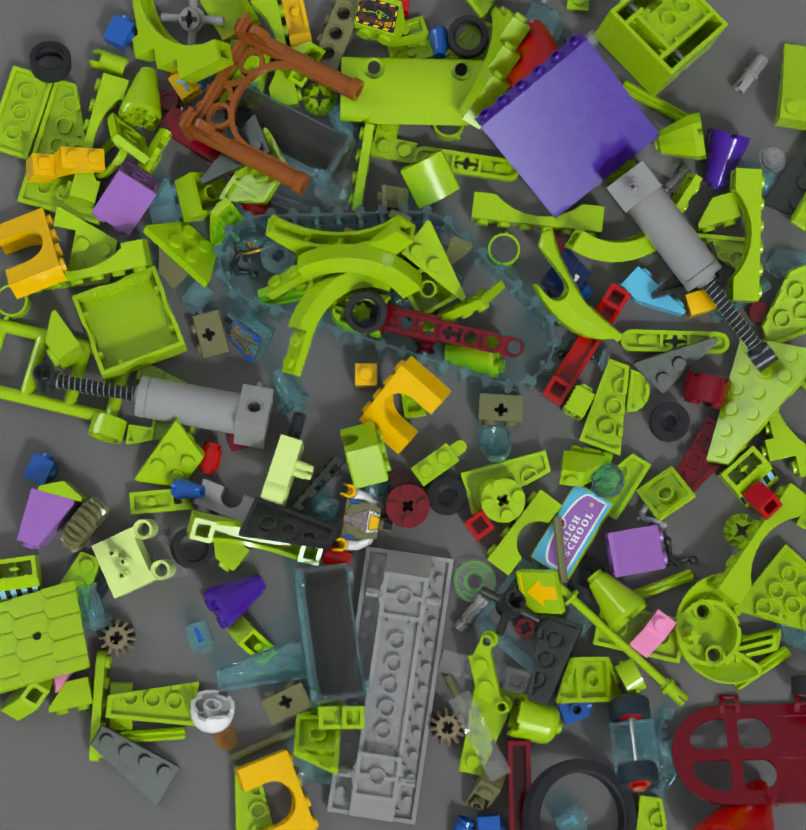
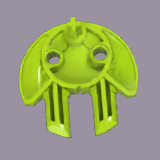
(721, 633)

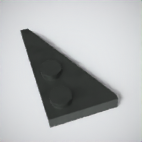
(224, 165)

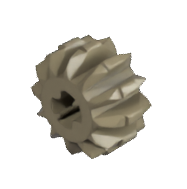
(113, 630)
(439, 726)

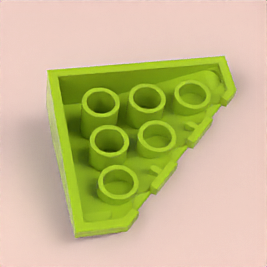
(792, 89)

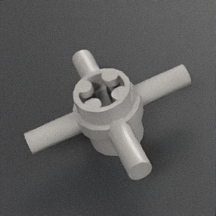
(184, 19)

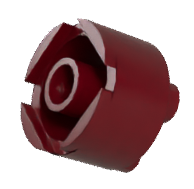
(705, 388)
(394, 506)

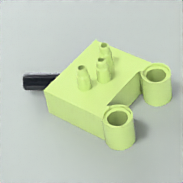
(287, 464)
(127, 561)

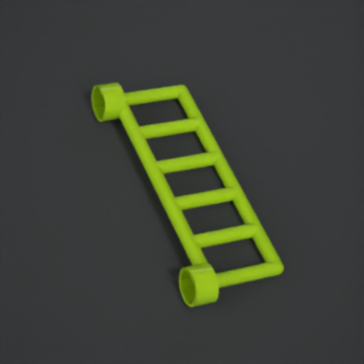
(103, 425)

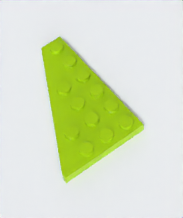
(60, 127)
(754, 398)
(779, 591)

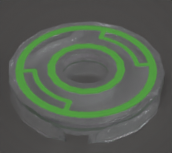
(466, 570)

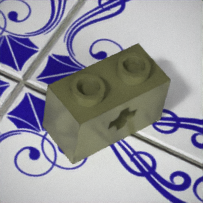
(219, 344)
(511, 403)
(278, 712)

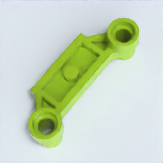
(486, 676)

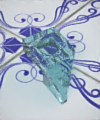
(794, 637)

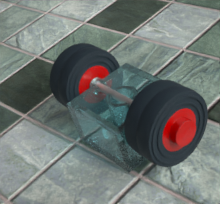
(634, 743)

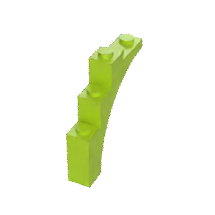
(156, 44)
(502, 56)
(389, 236)
(783, 444)

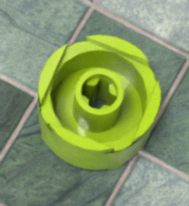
(506, 510)

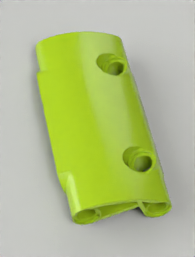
(408, 90)

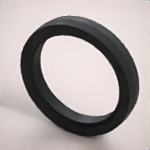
(533, 801)

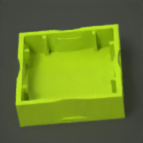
(129, 324)

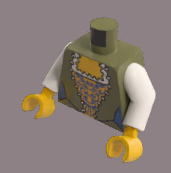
(360, 520)

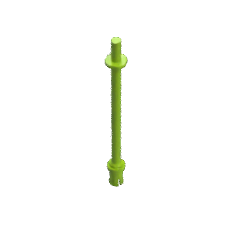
(667, 685)

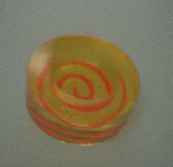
(226, 739)

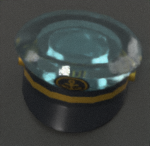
(251, 248)

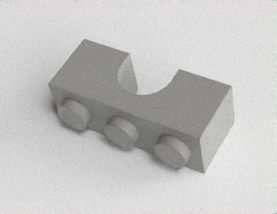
(214, 501)

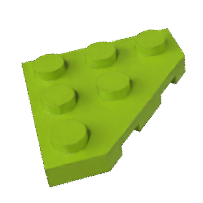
(788, 310)

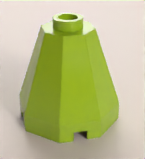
(683, 138)

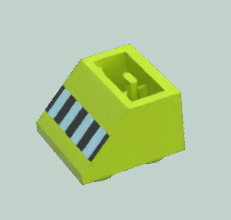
(745, 472)
(20, 577)

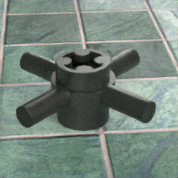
(512, 610)

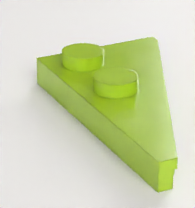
(430, 257)

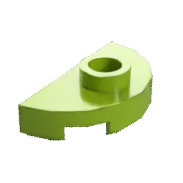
(637, 392)

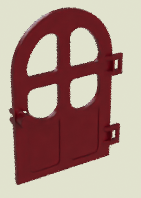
(784, 752)

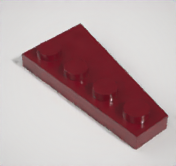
(694, 467)

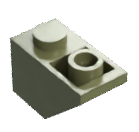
(392, 197)
(171, 271)
(483, 792)

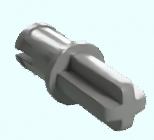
(750, 74)

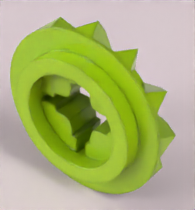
(312, 104)
(730, 528)

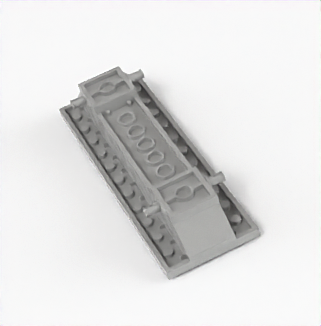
(399, 650)

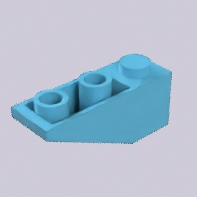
(641, 286)

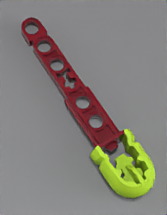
(394, 325)

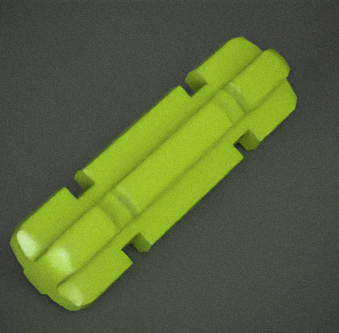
(574, 448)

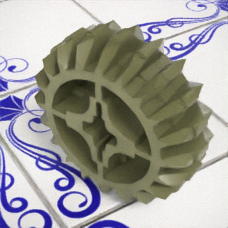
(84, 524)

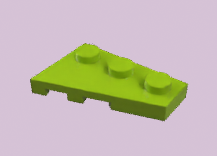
(634, 472)

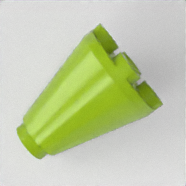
(142, 102)
(476, 360)
(615, 599)

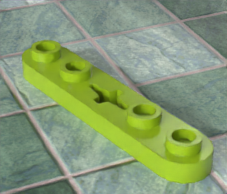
(488, 166)
(652, 340)
(101, 685)

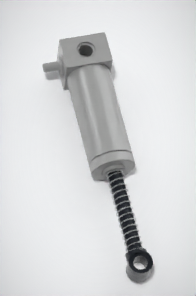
(682, 249)
(240, 414)

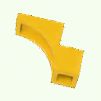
(66, 161)

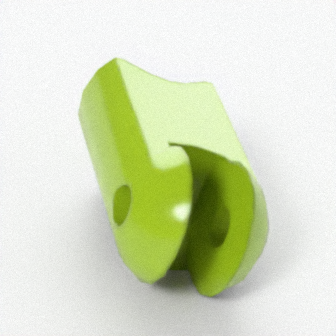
(109, 62)

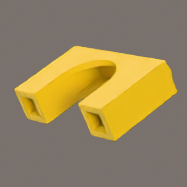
(47, 266)
(414, 381)
(279, 768)

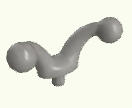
(662, 524)

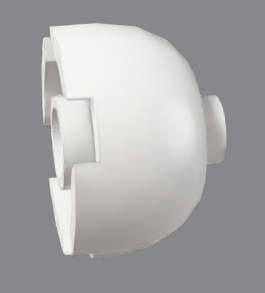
(211, 711)

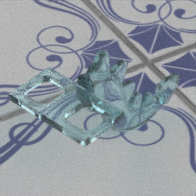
(664, 751)

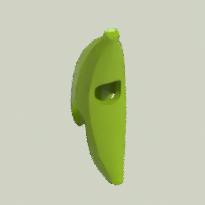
(571, 307)

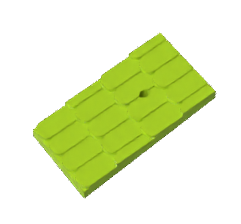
(62, 645)

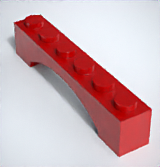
(583, 348)

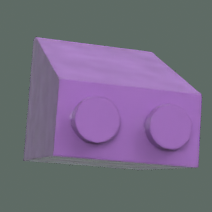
(126, 197)
(44, 518)
(635, 551)

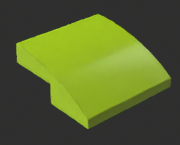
(413, 41)
(430, 179)

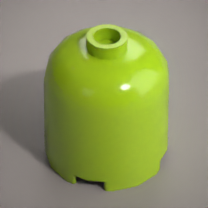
(534, 721)

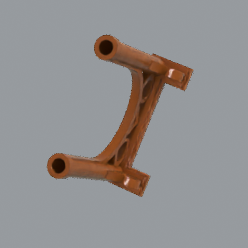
(256, 41)

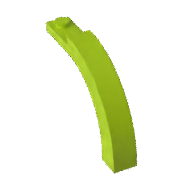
(634, 246)
(348, 259)
(313, 306)

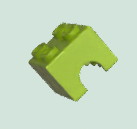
(365, 454)

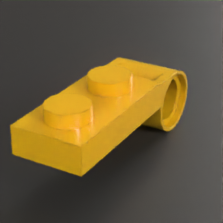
(296, 22)

